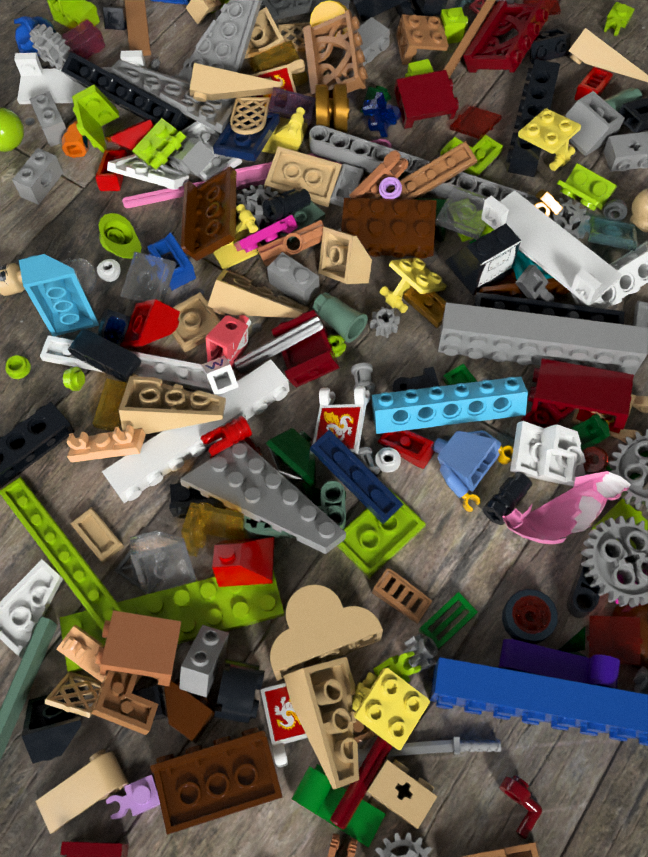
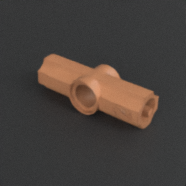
(307, 237)

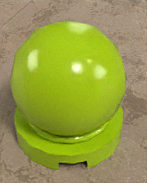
(10, 130)

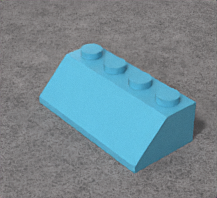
(57, 295)

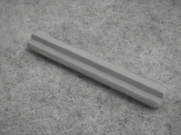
(278, 344)

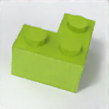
(73, 12)

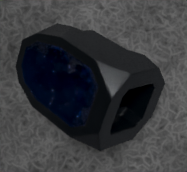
(113, 326)

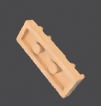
(105, 444)
(83, 650)

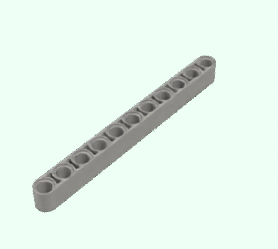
(369, 155)

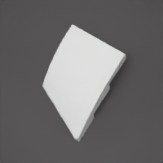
(548, 453)

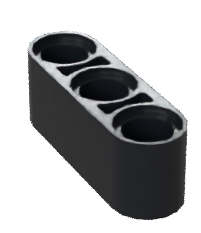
(104, 355)
(582, 589)

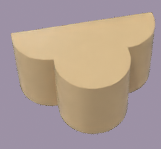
(321, 630)

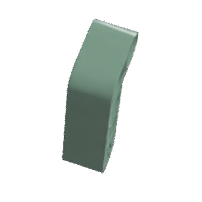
(331, 508)

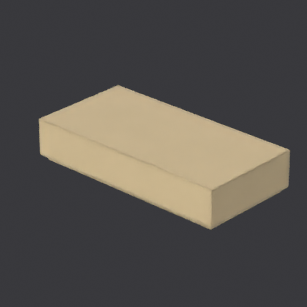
(97, 535)

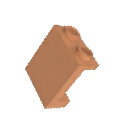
(139, 646)

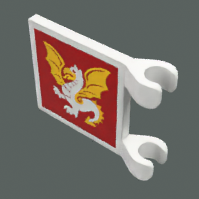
(343, 420)
(281, 721)

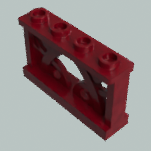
(525, 18)

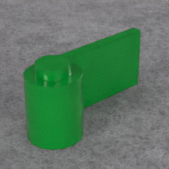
(320, 798)

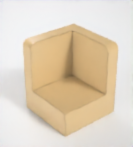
(200, 8)

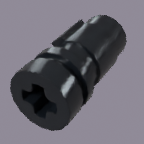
(290, 202)
(509, 496)

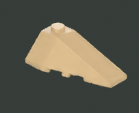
(264, 35)
(599, 54)
(219, 84)
(237, 296)
(163, 407)
(324, 708)

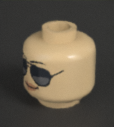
(10, 279)

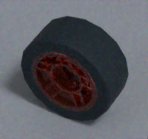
(541, 610)

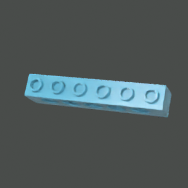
(449, 404)

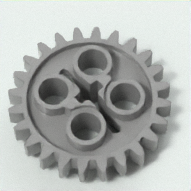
(629, 463)
(605, 568)

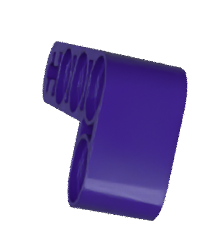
(548, 662)

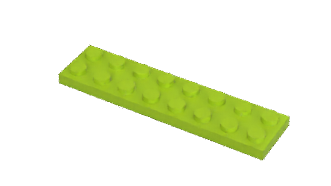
(194, 606)

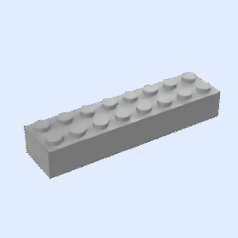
(532, 336)

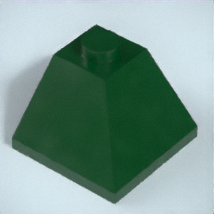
(295, 452)

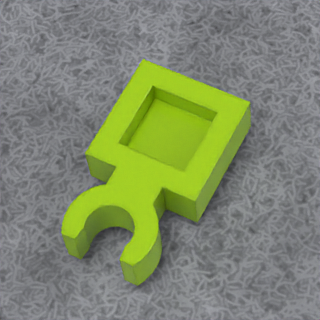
(618, 17)
(399, 665)

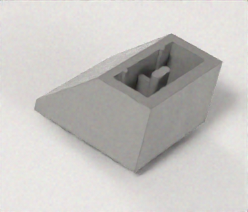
(597, 122)

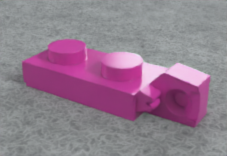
(268, 233)

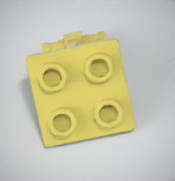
(288, 133)
(552, 134)
(245, 226)
(413, 275)
(388, 706)

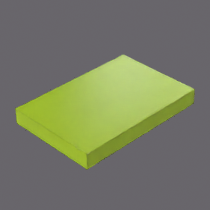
(373, 544)

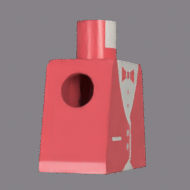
(228, 339)

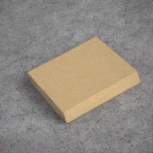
(195, 322)

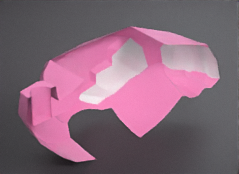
(569, 512)

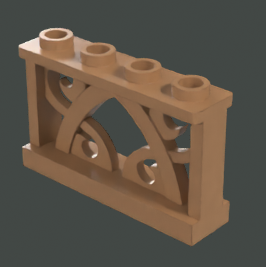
(317, 39)

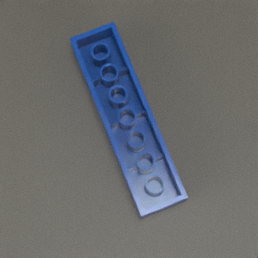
(540, 700)

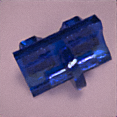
(383, 114)

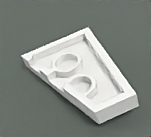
(136, 168)
(25, 605)

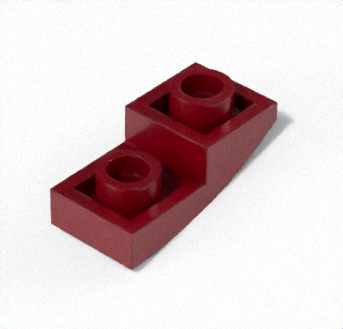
(547, 415)

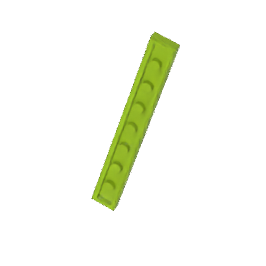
(60, 552)

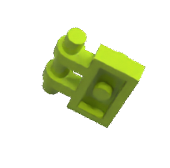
(159, 144)

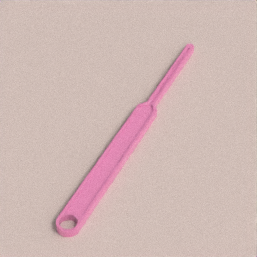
(245, 177)

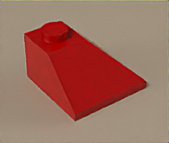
(130, 136)
(149, 323)
(244, 561)

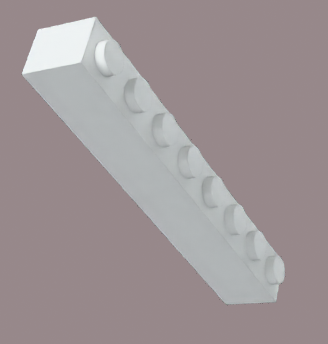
(174, 447)

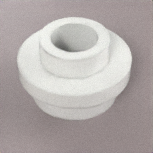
(111, 274)
(388, 466)

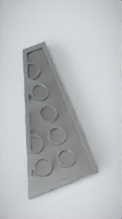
(225, 39)
(176, 93)
(261, 493)

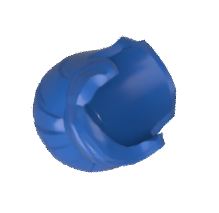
(22, 32)

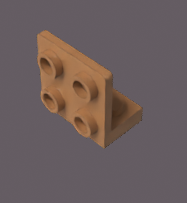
(419, 33)

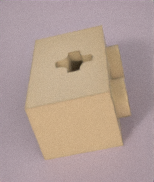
(409, 809)

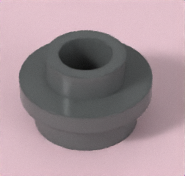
(615, 205)

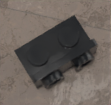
(550, 44)
(182, 497)

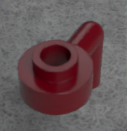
(517, 790)

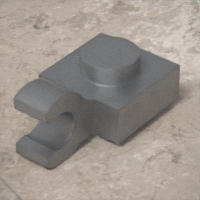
(533, 284)

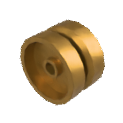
(332, 108)

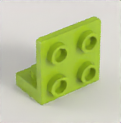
(92, 113)
(588, 186)

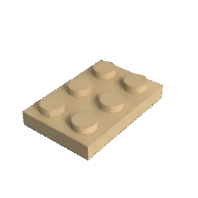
(300, 171)

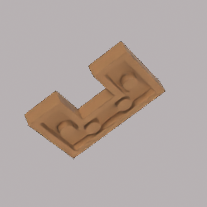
(122, 707)

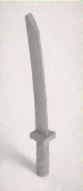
(442, 746)

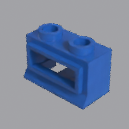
(182, 274)

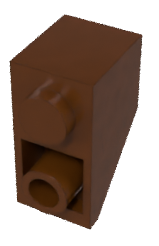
(187, 713)

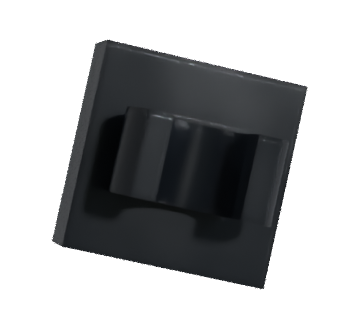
(114, 17)

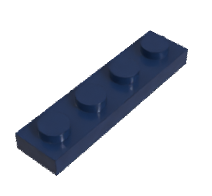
(356, 476)

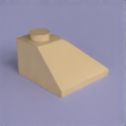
(344, 257)

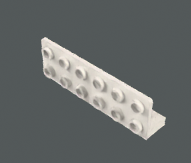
(38, 81)
(552, 247)

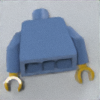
(467, 460)

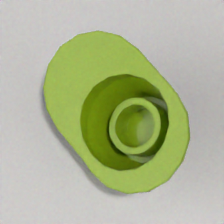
(118, 236)

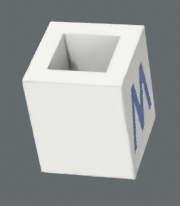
(219, 375)

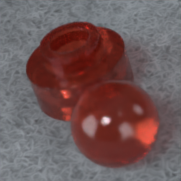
(589, 465)

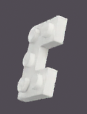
(209, 137)

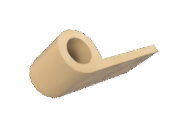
(82, 790)

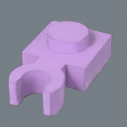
(139, 797)

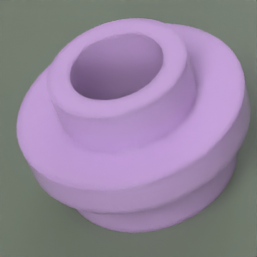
(390, 181)

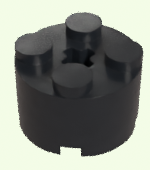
(238, 691)

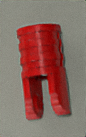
(230, 433)

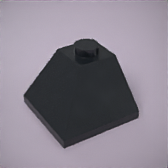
(49, 729)

